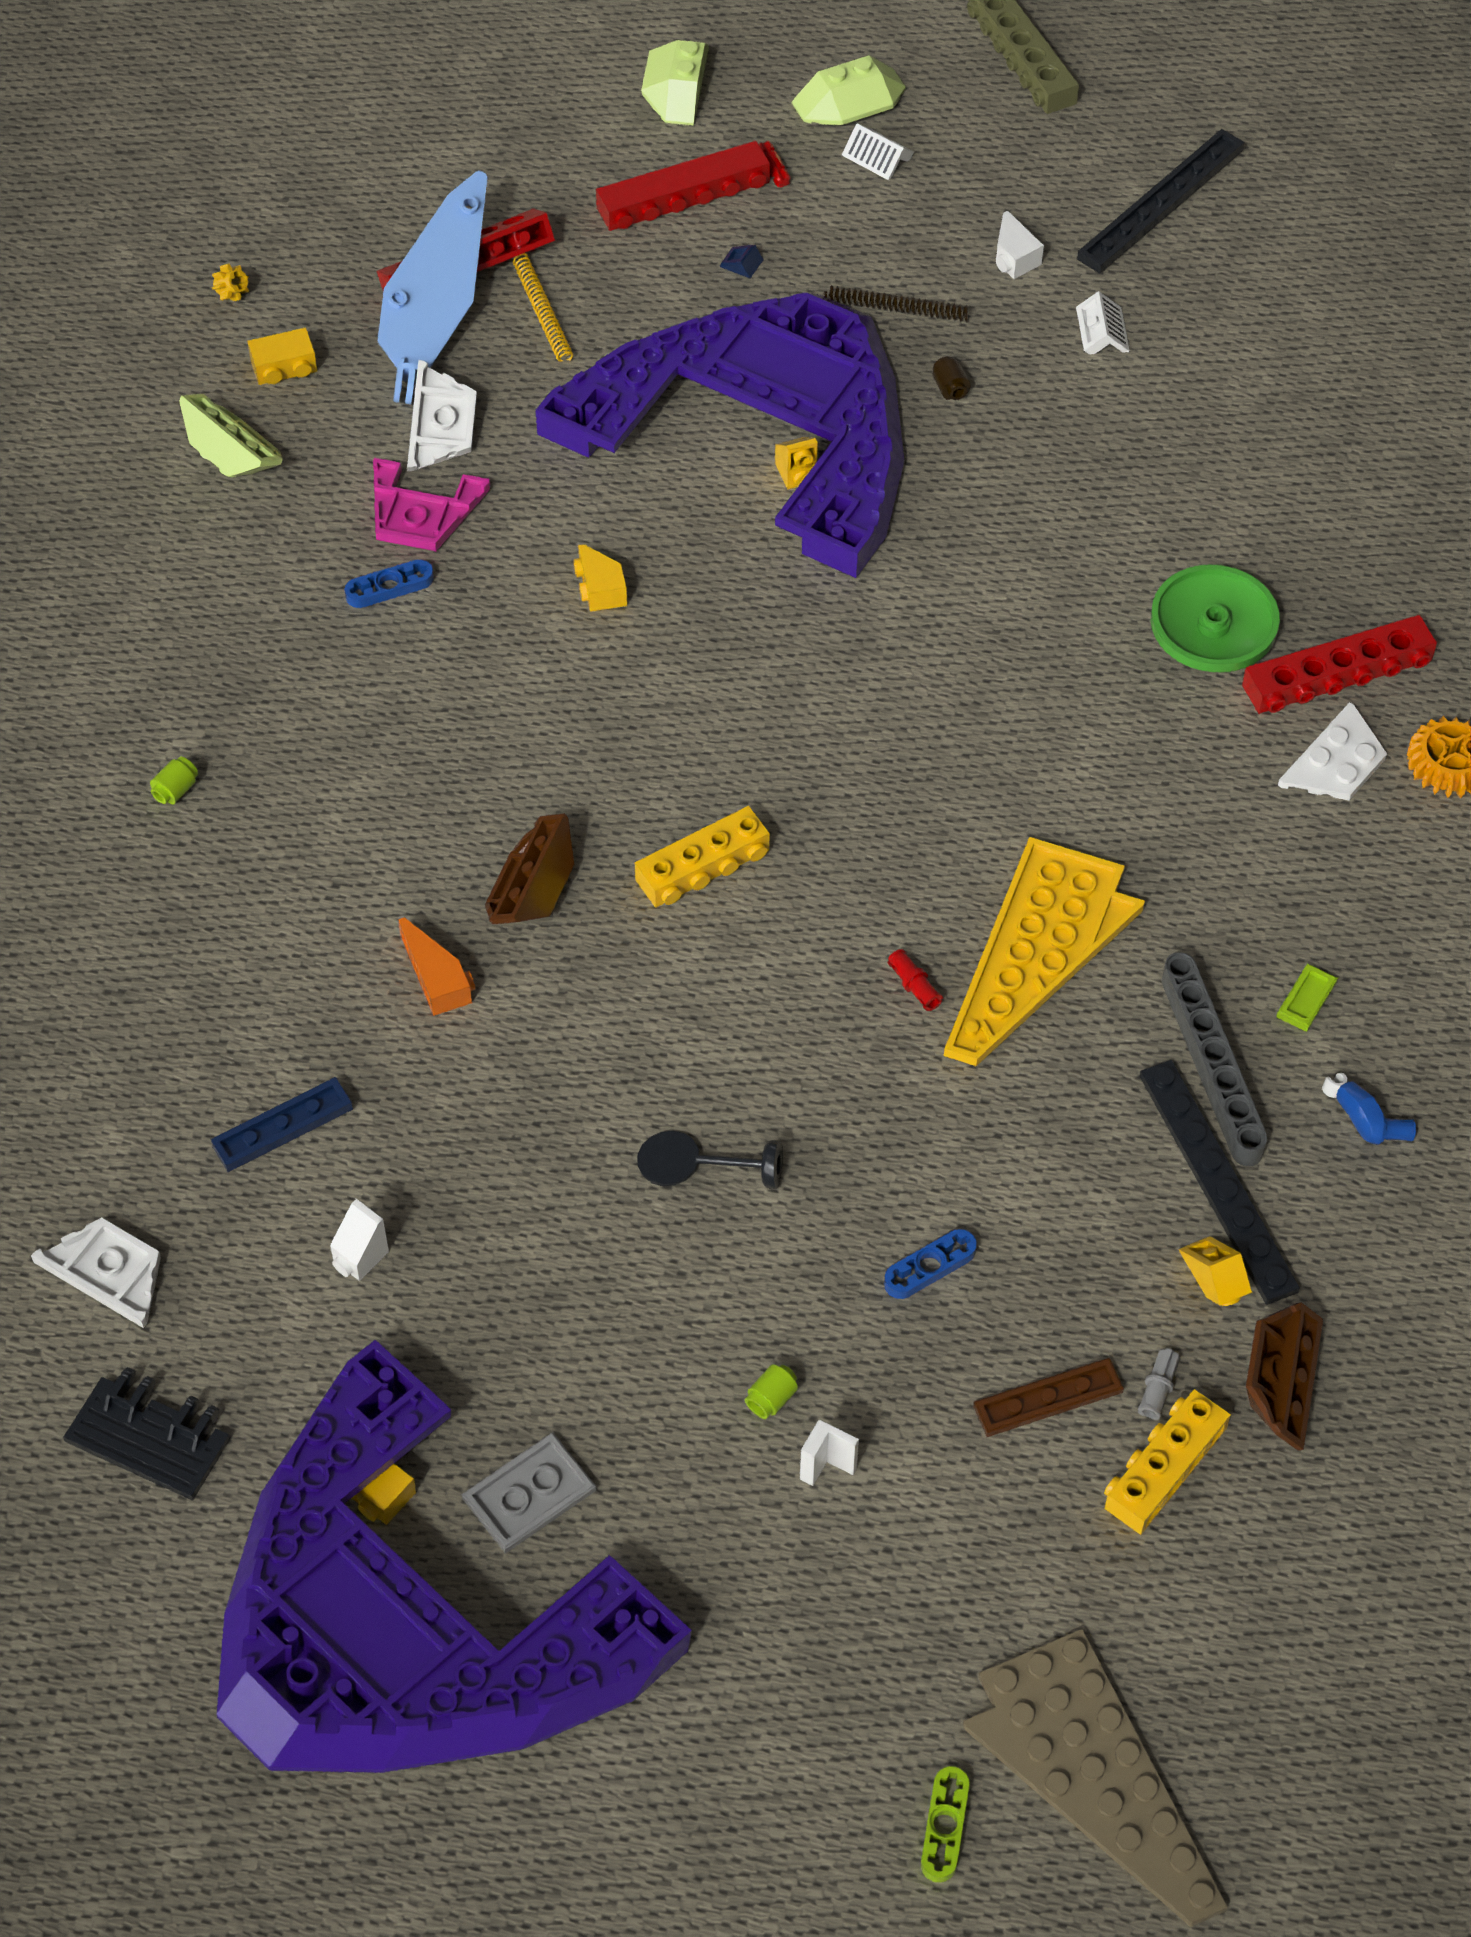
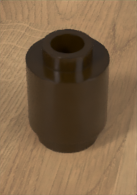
(950, 378)

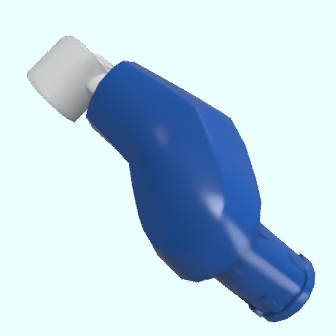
(1366, 1112)

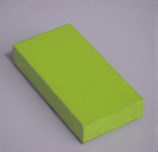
(1307, 997)

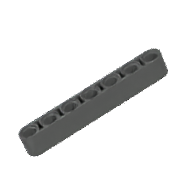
(1214, 1072)

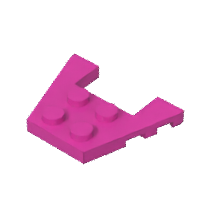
(420, 517)

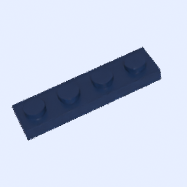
(281, 1124)

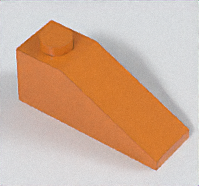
(437, 970)

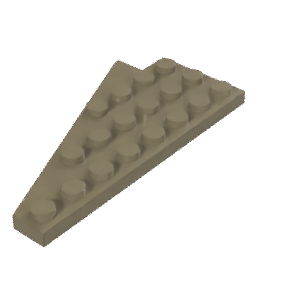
(1077, 1749)

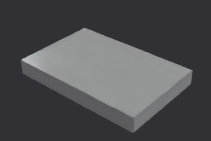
(528, 1492)

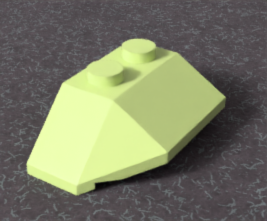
(675, 80)
(849, 92)
(226, 438)

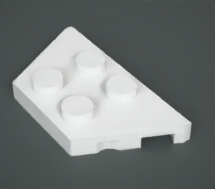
(440, 418)
(1338, 759)
(106, 1267)

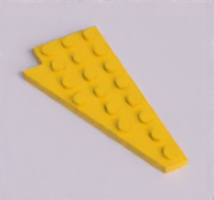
(1048, 928)

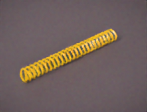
(536, 281)

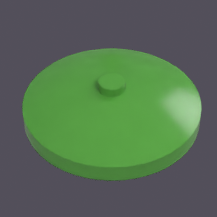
(1215, 618)

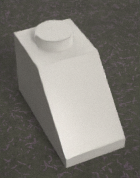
(1017, 248)
(359, 1241)

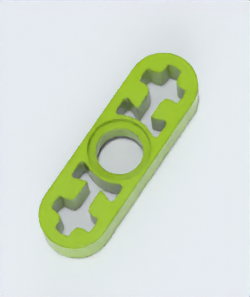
(930, 1849)

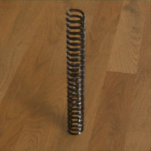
(912, 305)

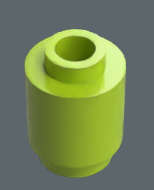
(173, 780)
(771, 1391)

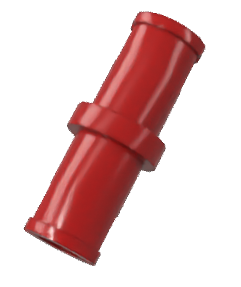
(915, 980)

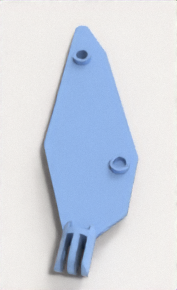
(433, 284)

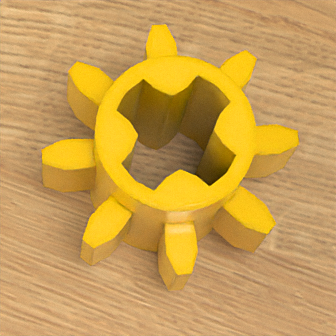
(230, 282)

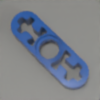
(393, 573)
(933, 1250)

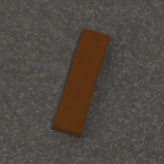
(1048, 1397)

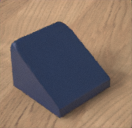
(743, 260)

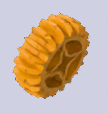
(1449, 747)

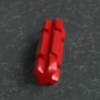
(777, 168)

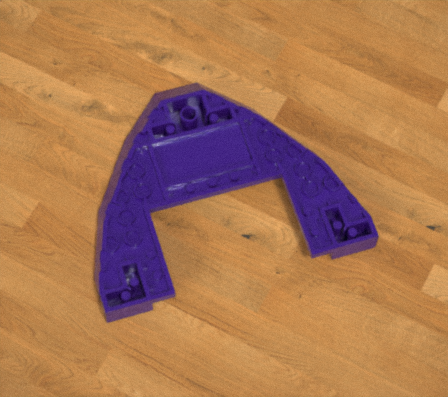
(785, 357)
(358, 1661)

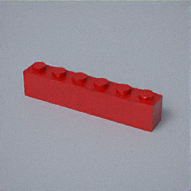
(682, 185)

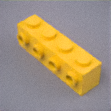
(702, 857)
(1166, 1461)

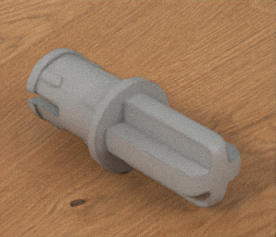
(1159, 1384)

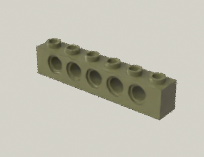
(1026, 53)

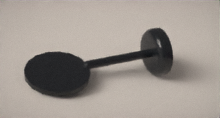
(674, 1157)

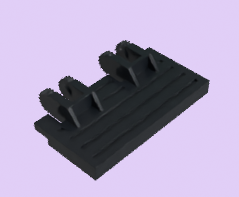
(150, 1442)

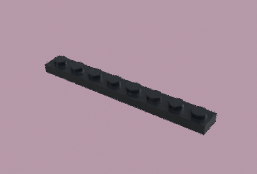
(1160, 201)
(1219, 1182)

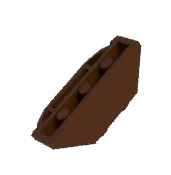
(533, 873)
(1284, 1370)

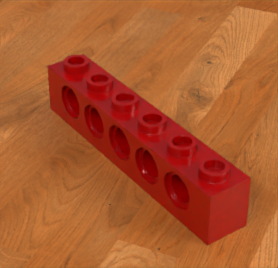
(502, 241)
(1339, 664)

